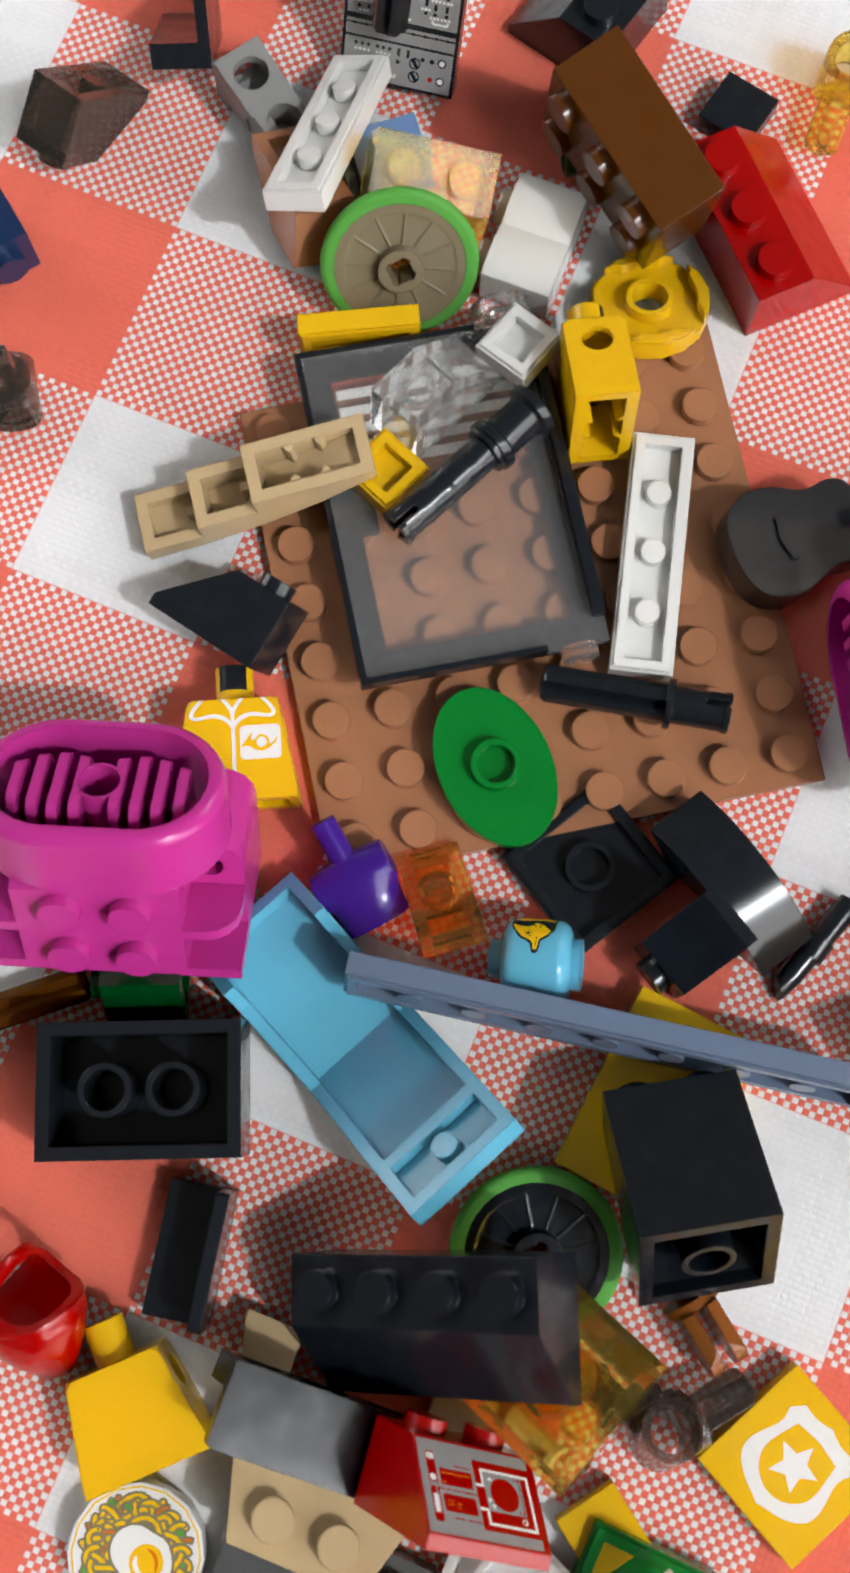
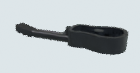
(785, 541)

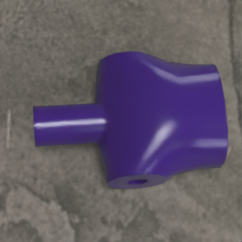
(357, 883)

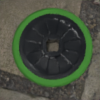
(549, 1208)

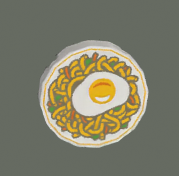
(139, 1531)

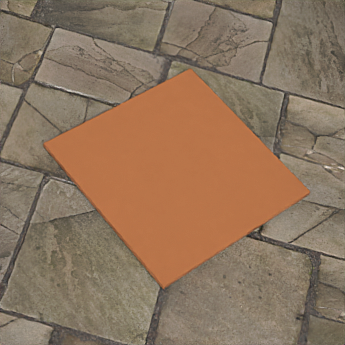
(375, 745)

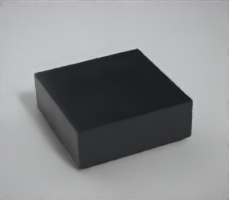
(738, 105)

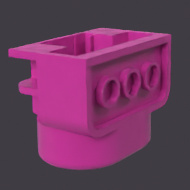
(124, 851)

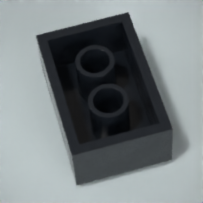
(142, 1090)

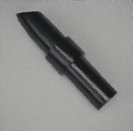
(814, 951)

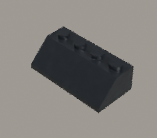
(442, 1322)

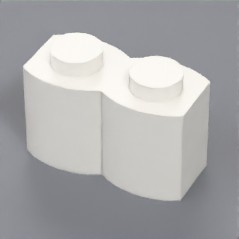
(533, 241)

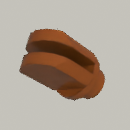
(683, 1314)

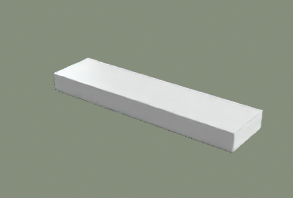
(327, 134)
(651, 557)

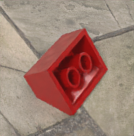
(765, 234)

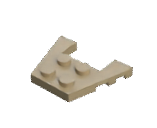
(299, 1521)

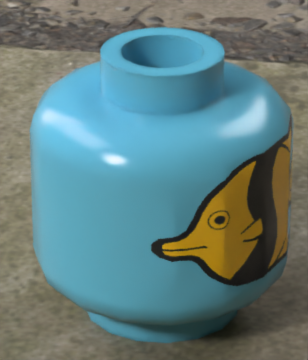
(538, 957)

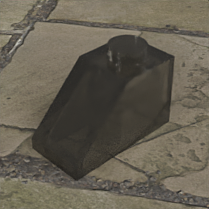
(78, 112)

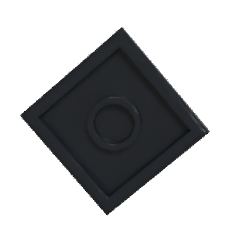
(591, 874)

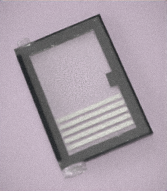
(491, 576)

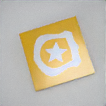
(786, 1464)

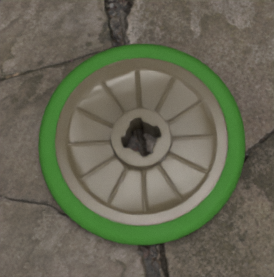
(395, 226)

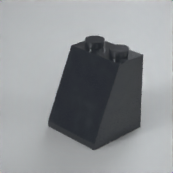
(691, 1187)

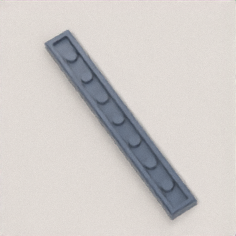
(596, 1027)

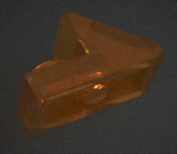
(441, 900)

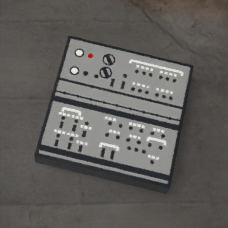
(421, 57)

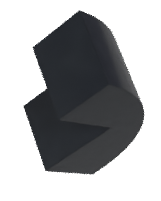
(712, 851)

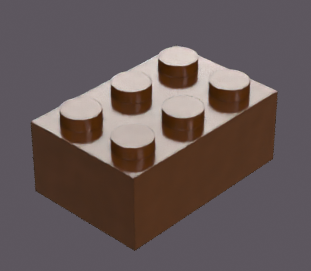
(629, 149)

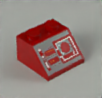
(454, 1490)

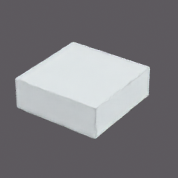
(518, 345)

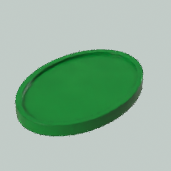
(494, 767)

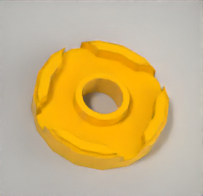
(658, 331)

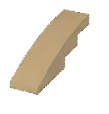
(256, 488)

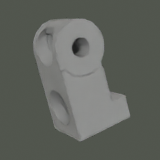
(258, 94)

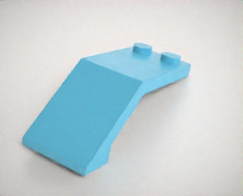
(367, 1062)

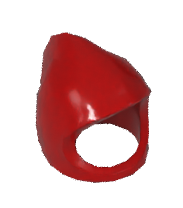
(40, 1313)

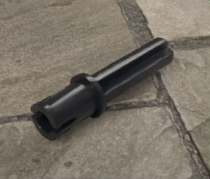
(637, 698)

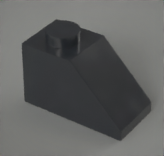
(237, 615)
(693, 945)

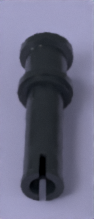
(489, 447)

